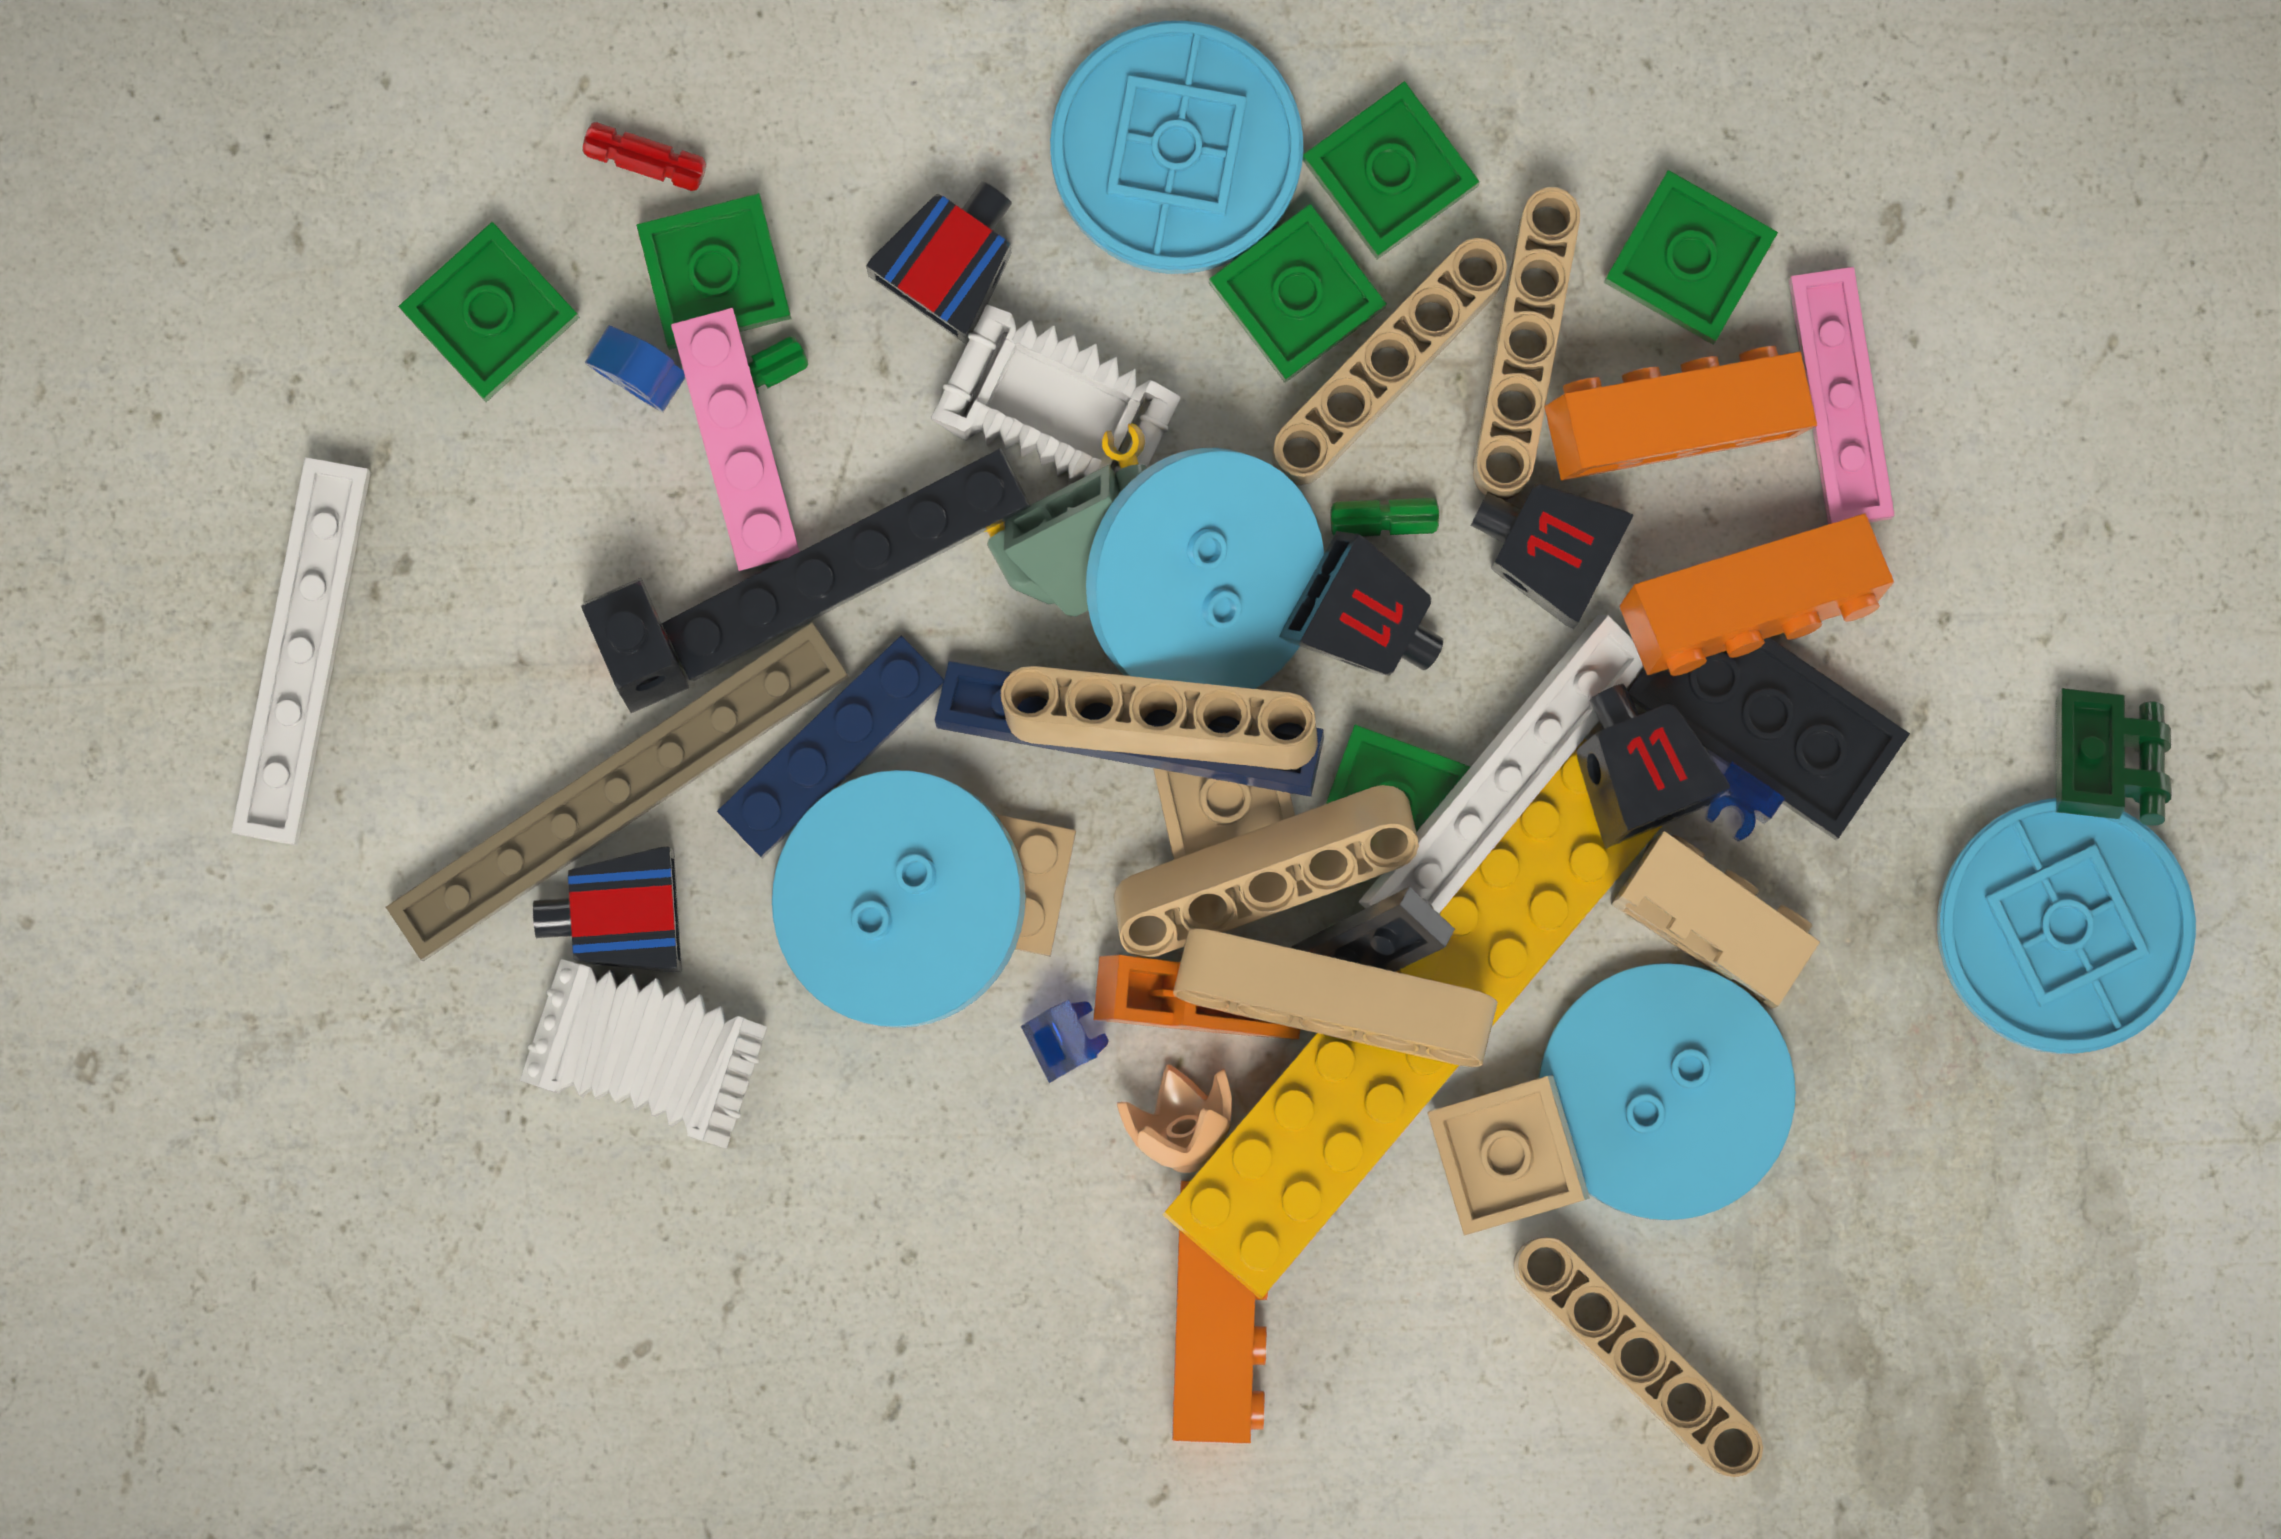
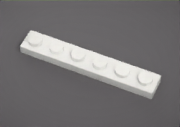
(301, 651)
(1513, 767)

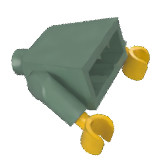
(1050, 543)

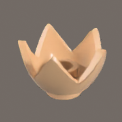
(1185, 1122)

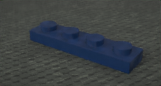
(831, 746)

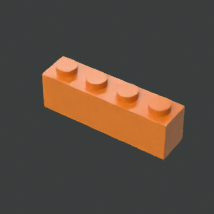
(1679, 413)
(1757, 595)
(1215, 1351)

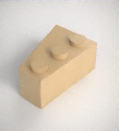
(1717, 919)

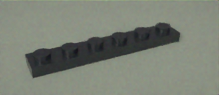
(846, 565)

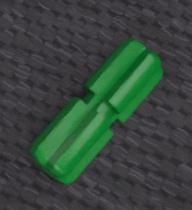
(777, 363)
(1398, 516)

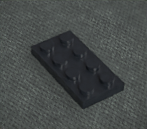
(1783, 728)

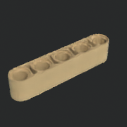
(1530, 313)
(1397, 332)
(1182, 738)
(1266, 870)
(1335, 997)
(1666, 1371)

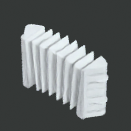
(1049, 397)
(644, 1048)

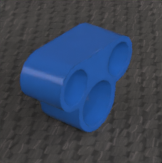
(636, 367)

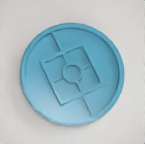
(1176, 147)
(1202, 569)
(898, 899)
(2066, 928)
(1671, 1090)

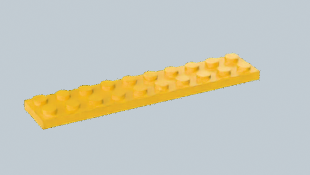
(1352, 1100)

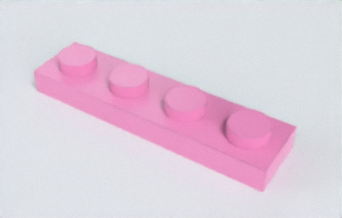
(1842, 395)
(735, 439)

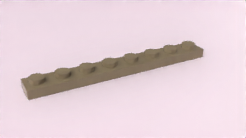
(617, 792)

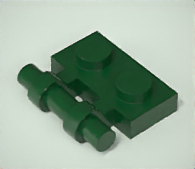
(2092, 756)

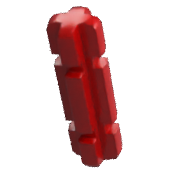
(644, 156)

